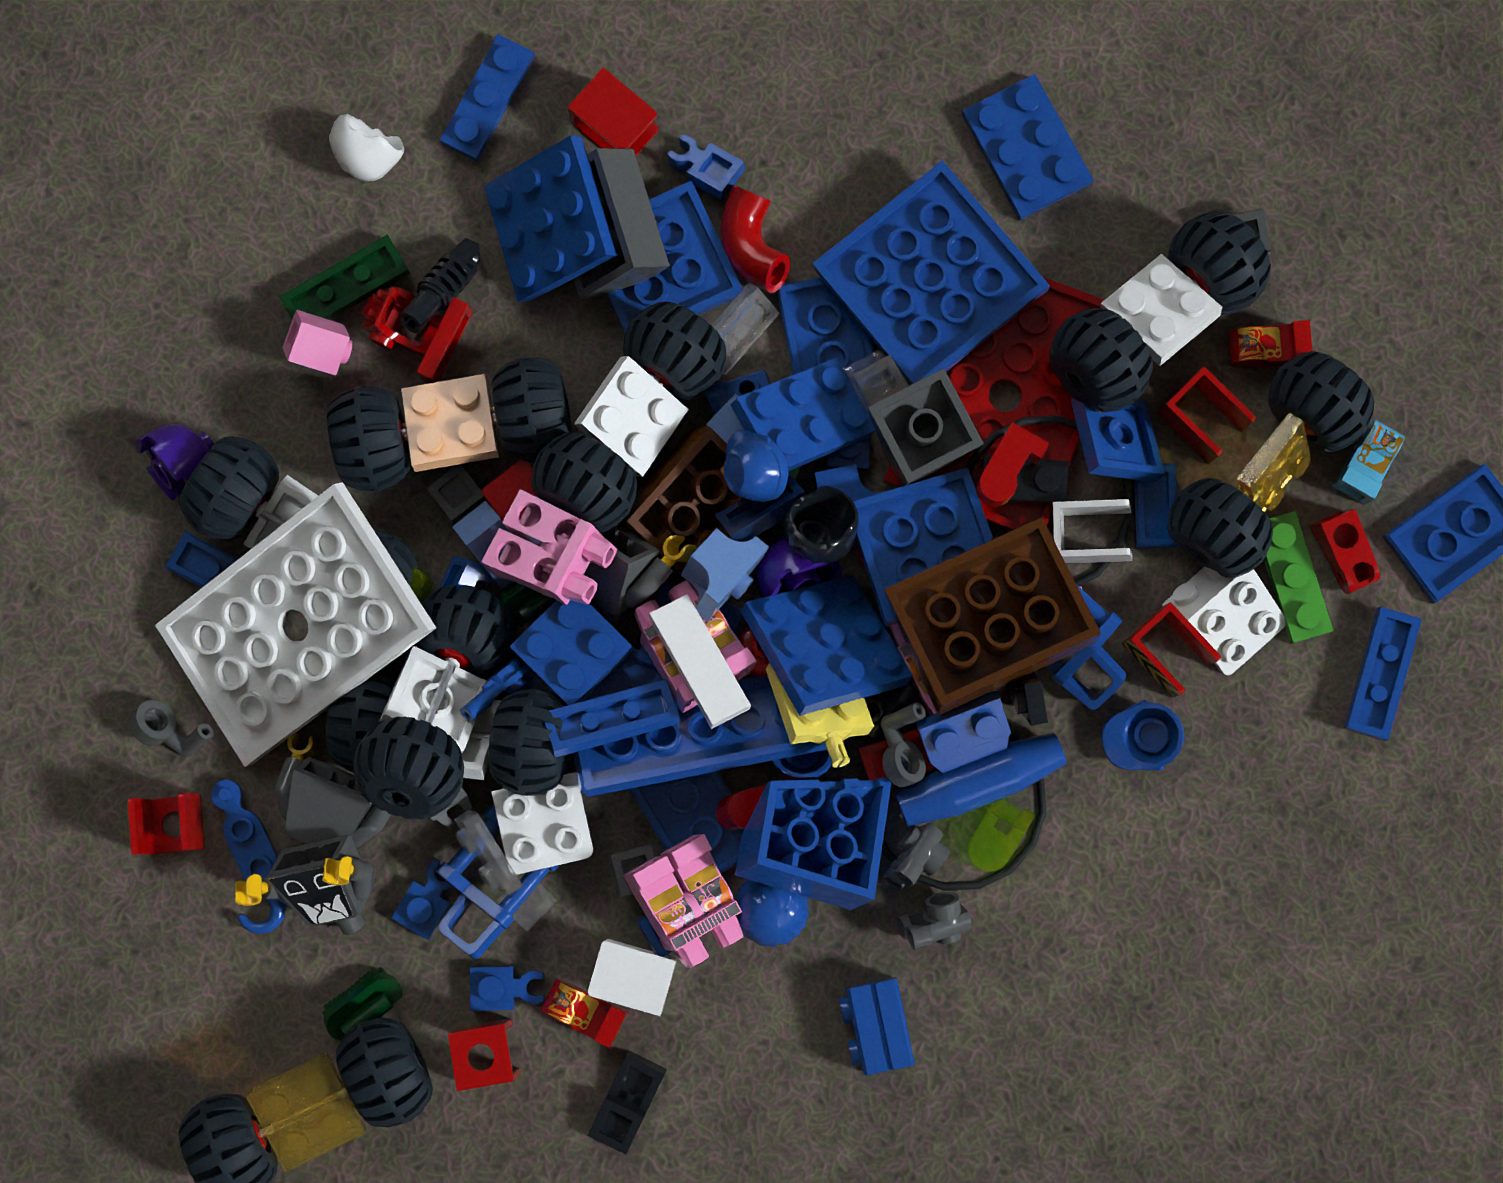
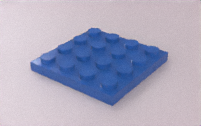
(930, 275)

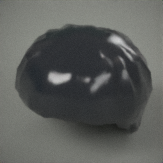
(822, 525)

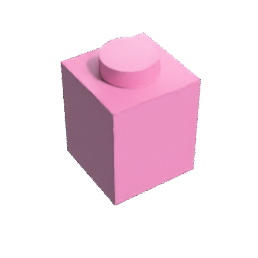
(317, 343)

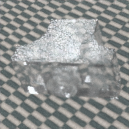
(875, 378)

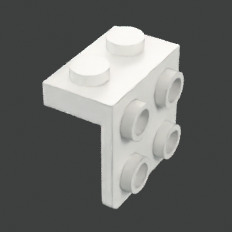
(1230, 614)
(544, 827)

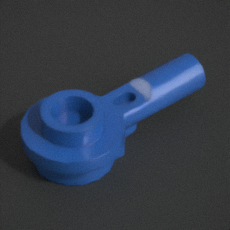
(507, 679)

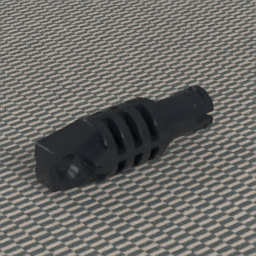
(441, 285)

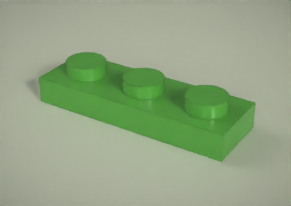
(1295, 581)

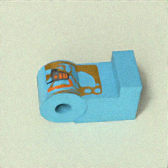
(1369, 462)

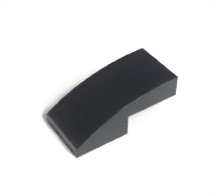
(627, 1102)

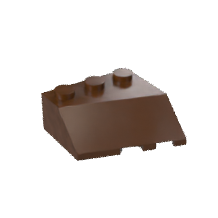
(683, 495)

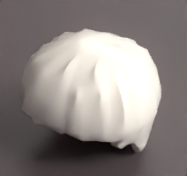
(363, 150)

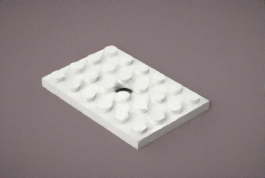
(234, 637)

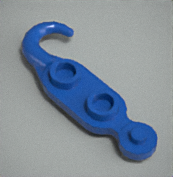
(249, 847)

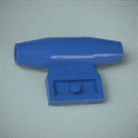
(975, 761)

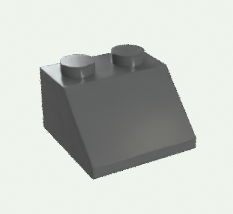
(924, 428)

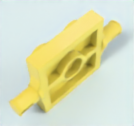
(824, 726)

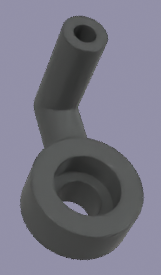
(163, 724)
(902, 759)

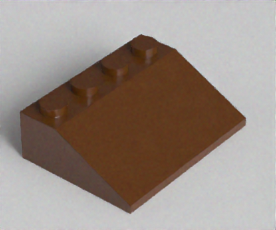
(991, 616)

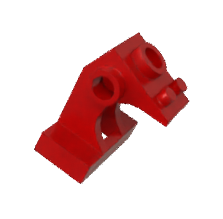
(438, 341)

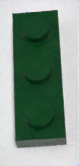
(347, 281)

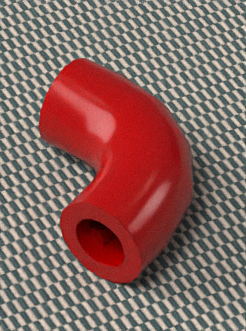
(744, 242)

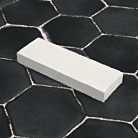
(699, 661)

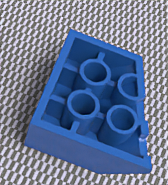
(817, 839)

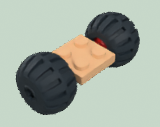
(446, 423)

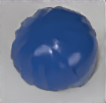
(770, 914)

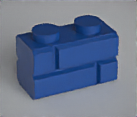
(878, 1026)

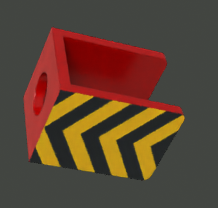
(1185, 631)

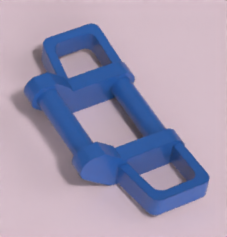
(1064, 670)
(500, 913)

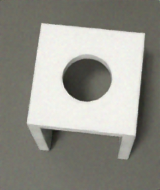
(1091, 507)
(632, 977)

